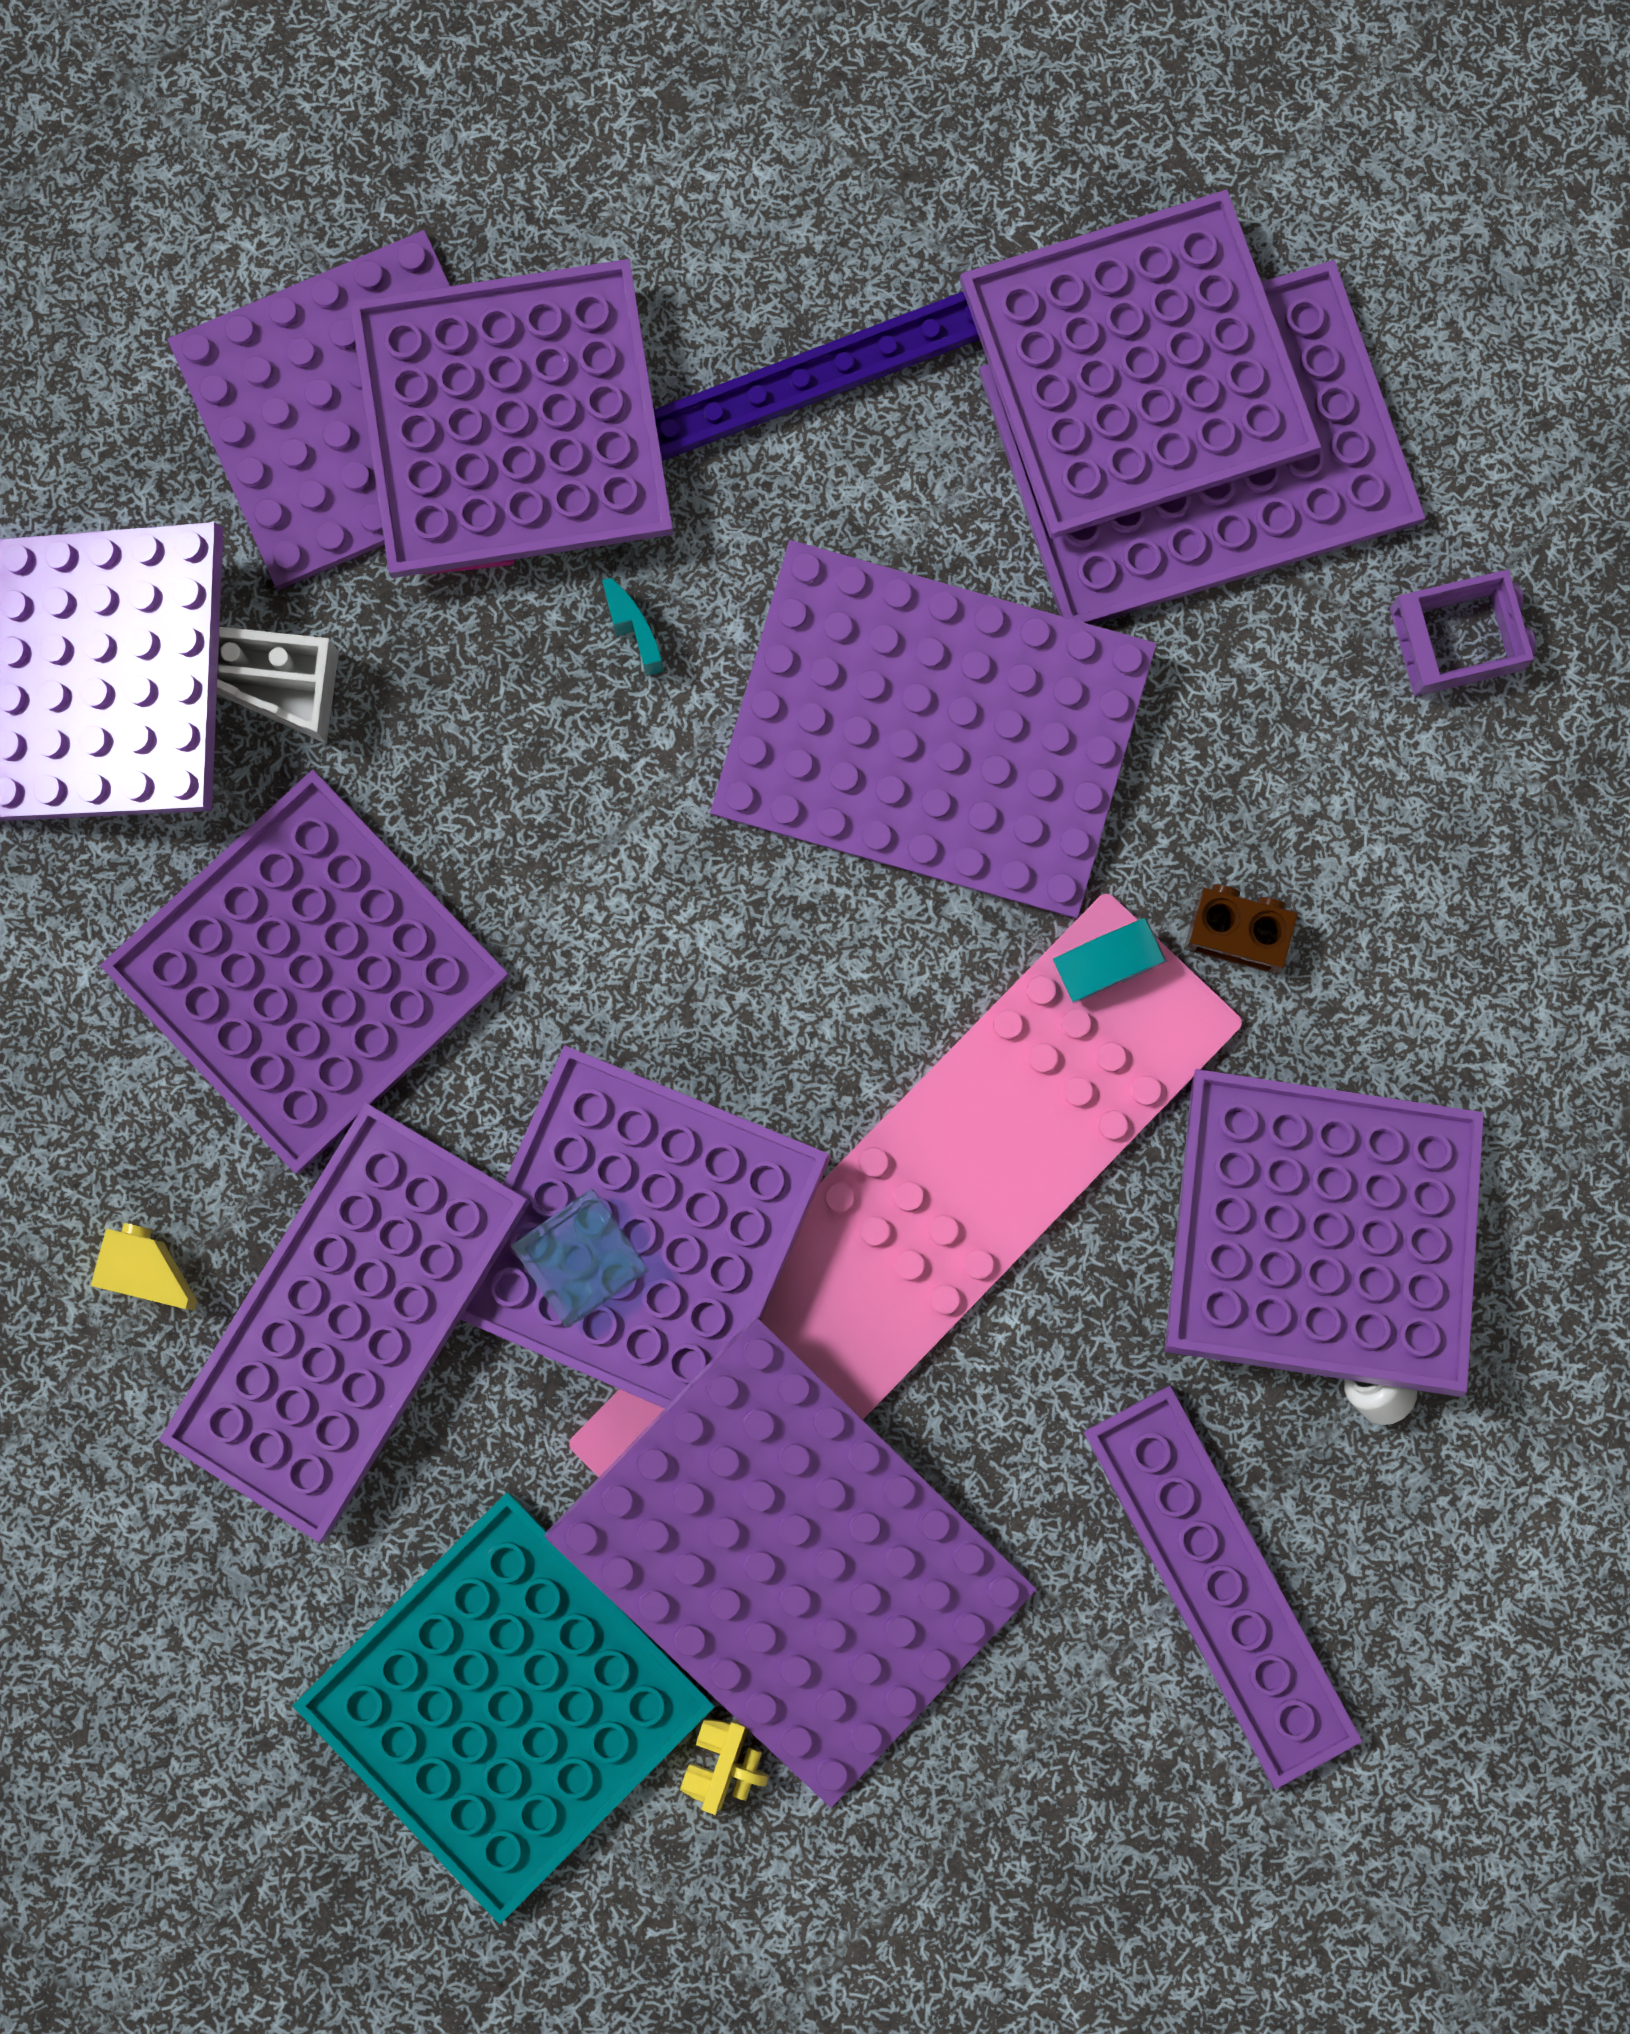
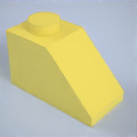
(141, 1268)

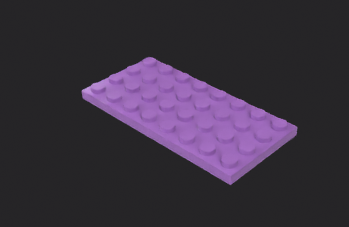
(344, 1322)

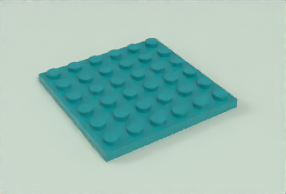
(503, 1707)

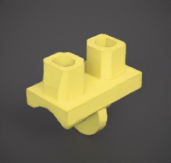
(711, 1785)

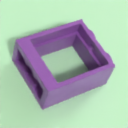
(1417, 646)

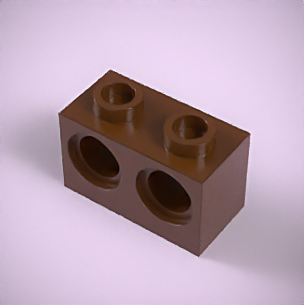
(1239, 943)

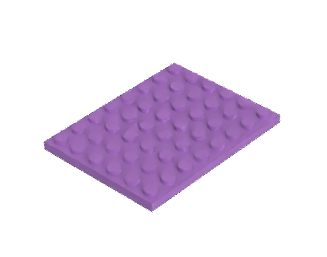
(1261, 521)
(933, 729)
(790, 1561)

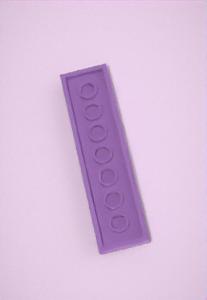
(1222, 1587)

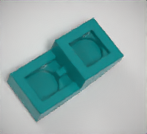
(628, 619)
(1109, 960)

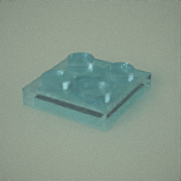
(580, 1258)

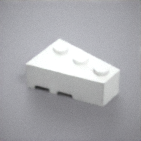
(279, 677)

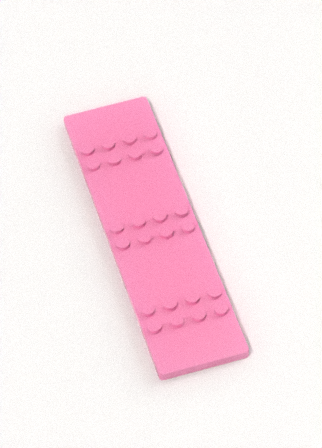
(970, 1171)

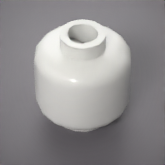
(1379, 1402)

